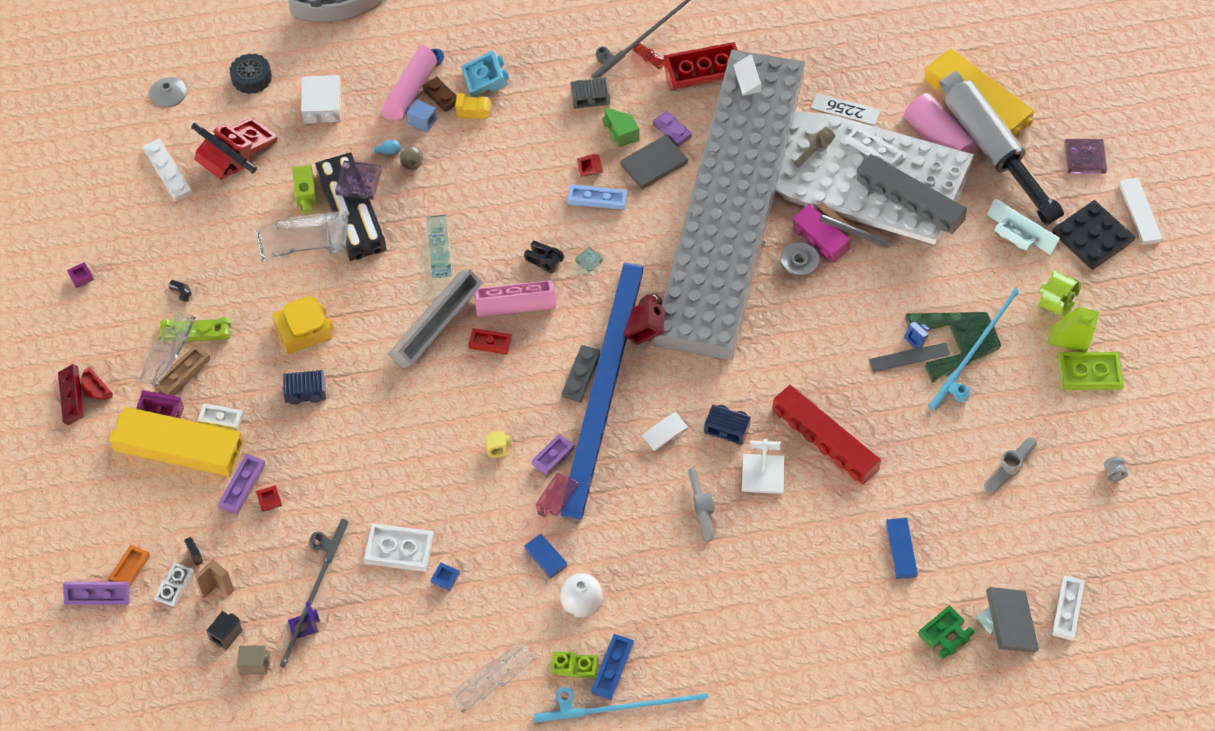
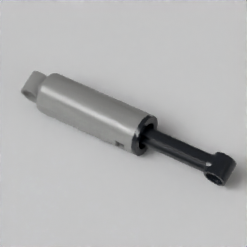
(995, 140)

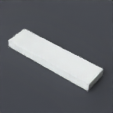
(1140, 211)

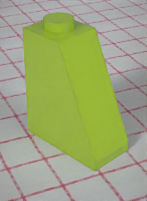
(1074, 330)

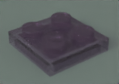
(1085, 156)
(358, 180)

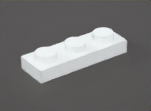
(872, 145)
(1068, 608)

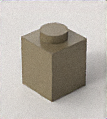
(253, 660)

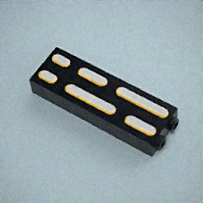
(364, 231)

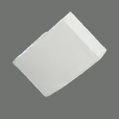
(664, 431)
(174, 585)

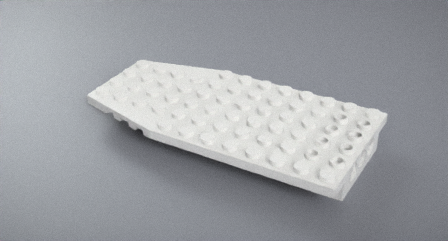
(832, 174)

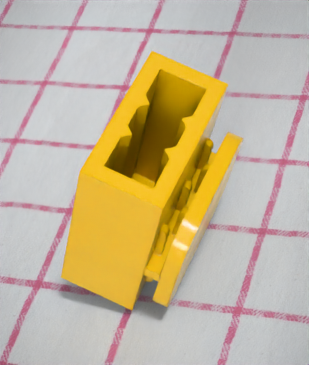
(302, 324)

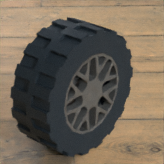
(250, 73)

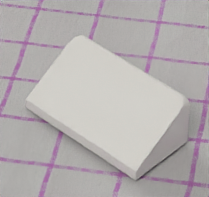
(747, 76)

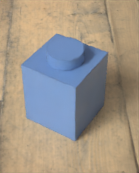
(421, 115)

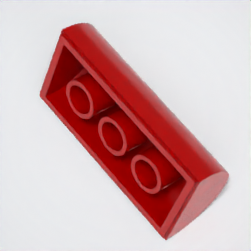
(697, 66)

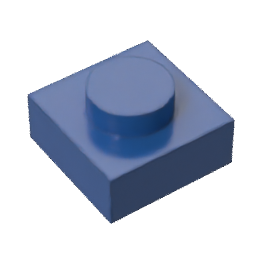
(445, 576)

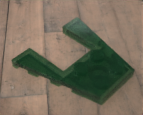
(966, 329)

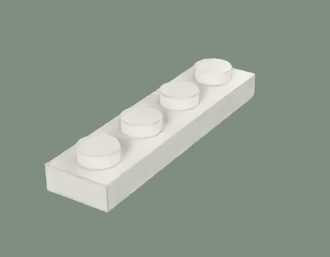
(167, 170)

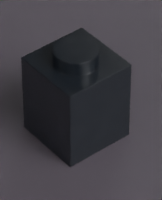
(224, 629)

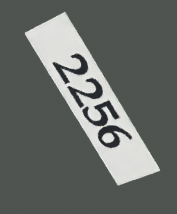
(845, 109)

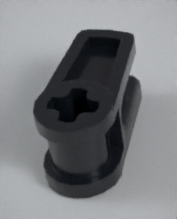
(544, 256)

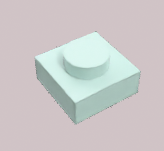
(985, 620)

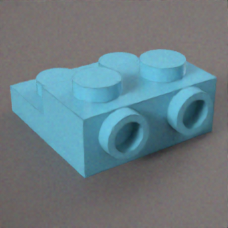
(485, 73)

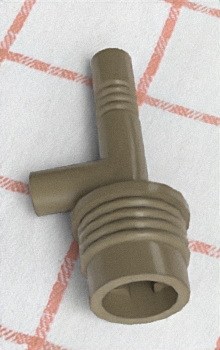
(821, 139)

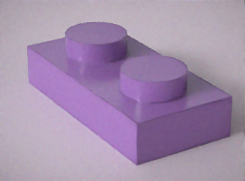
(672, 128)
(553, 454)

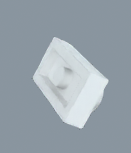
(220, 416)

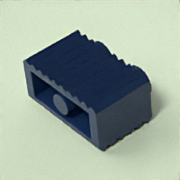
(304, 387)
(727, 424)

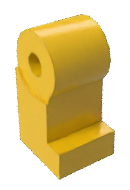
(472, 107)

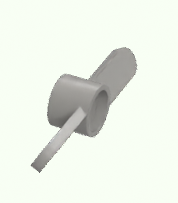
(1005, 470)
(703, 505)

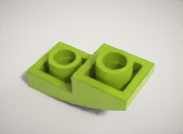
(573, 665)

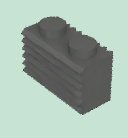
(590, 93)

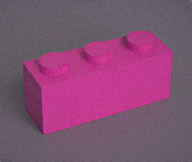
(825, 238)

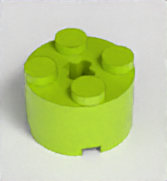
(1059, 293)

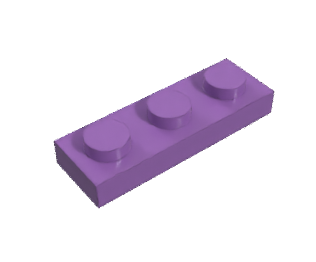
(241, 484)
(96, 593)

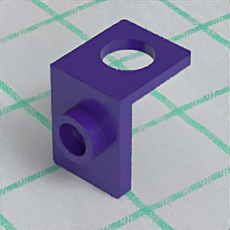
(311, 620)

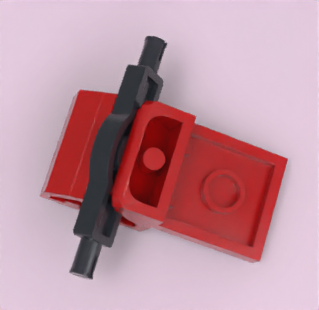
(231, 147)

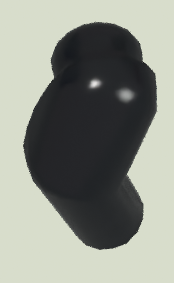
(182, 288)

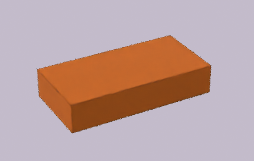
(129, 565)

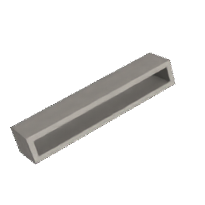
(435, 318)

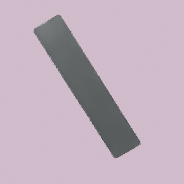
(909, 357)

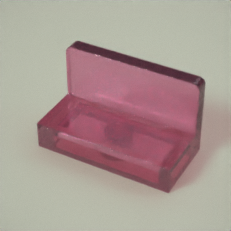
(556, 495)

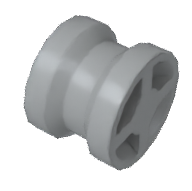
(1115, 469)

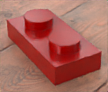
(490, 341)

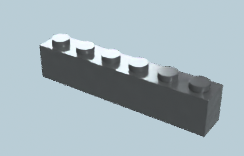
(911, 194)

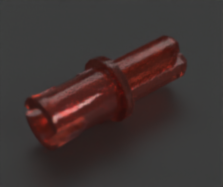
(649, 55)

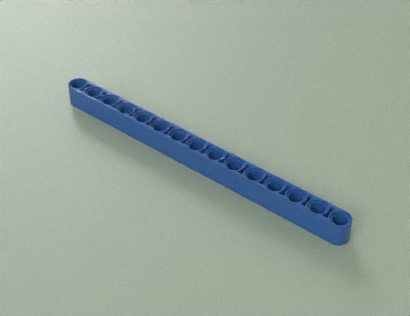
(602, 390)

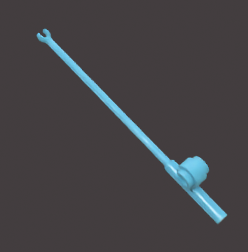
(959, 391)
(567, 711)

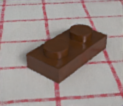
(440, 94)

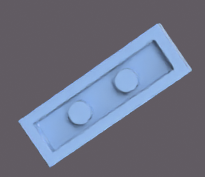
(597, 197)

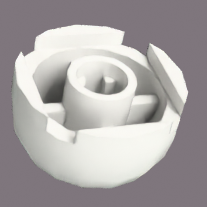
(581, 595)

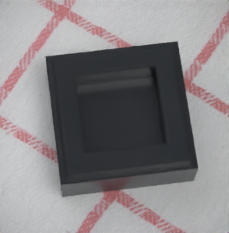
(193, 551)

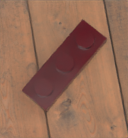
(70, 394)

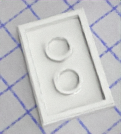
(398, 547)

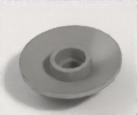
(168, 92)
(797, 253)

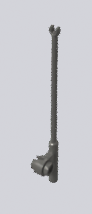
(609, 60)
(329, 546)

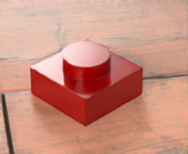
(269, 498)

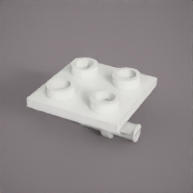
(763, 472)

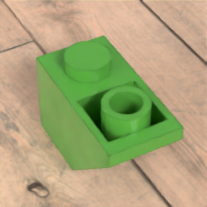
(621, 126)

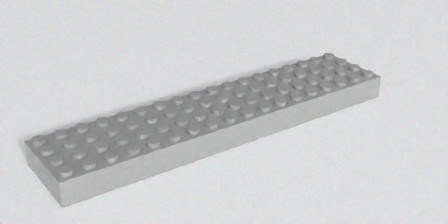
(730, 209)

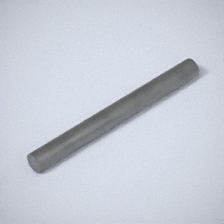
(854, 231)

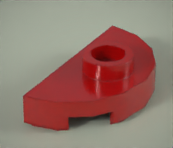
(94, 386)

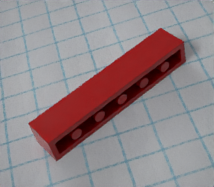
(826, 434)

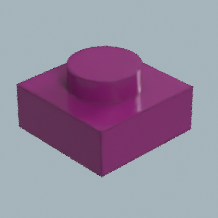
(80, 275)

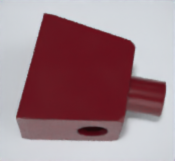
(645, 321)

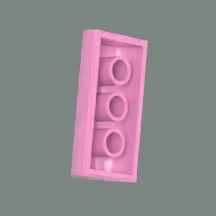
(409, 84)
(937, 124)
(515, 298)

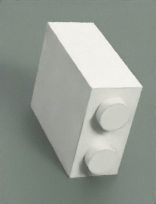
(321, 99)

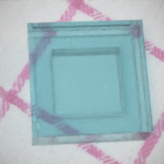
(589, 259)

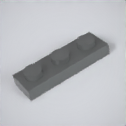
(581, 373)

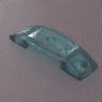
(439, 246)

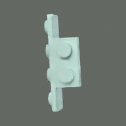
(1021, 229)

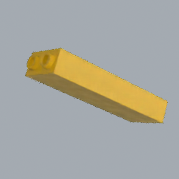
(1008, 107)
(176, 441)

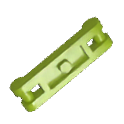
(205, 329)

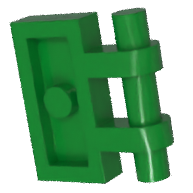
(941, 627)

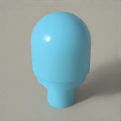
(388, 148)

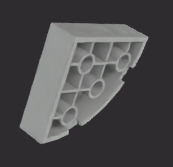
(329, 9)

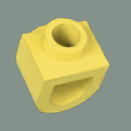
(497, 444)

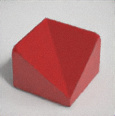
(590, 165)

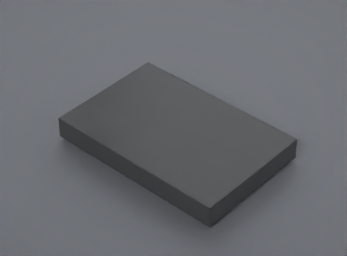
(653, 161)
(1012, 619)

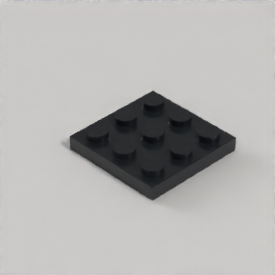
(1093, 234)

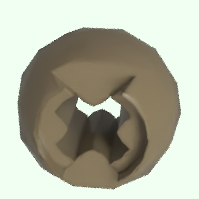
(411, 157)

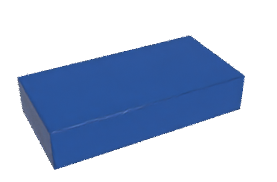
(545, 555)

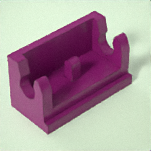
(160, 404)

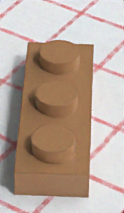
(183, 370)

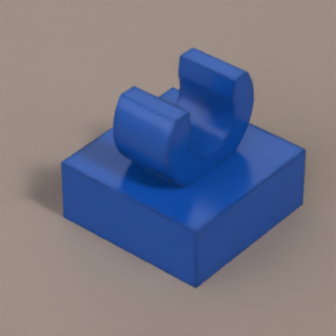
(916, 335)

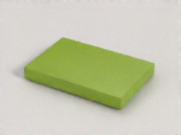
(1090, 371)

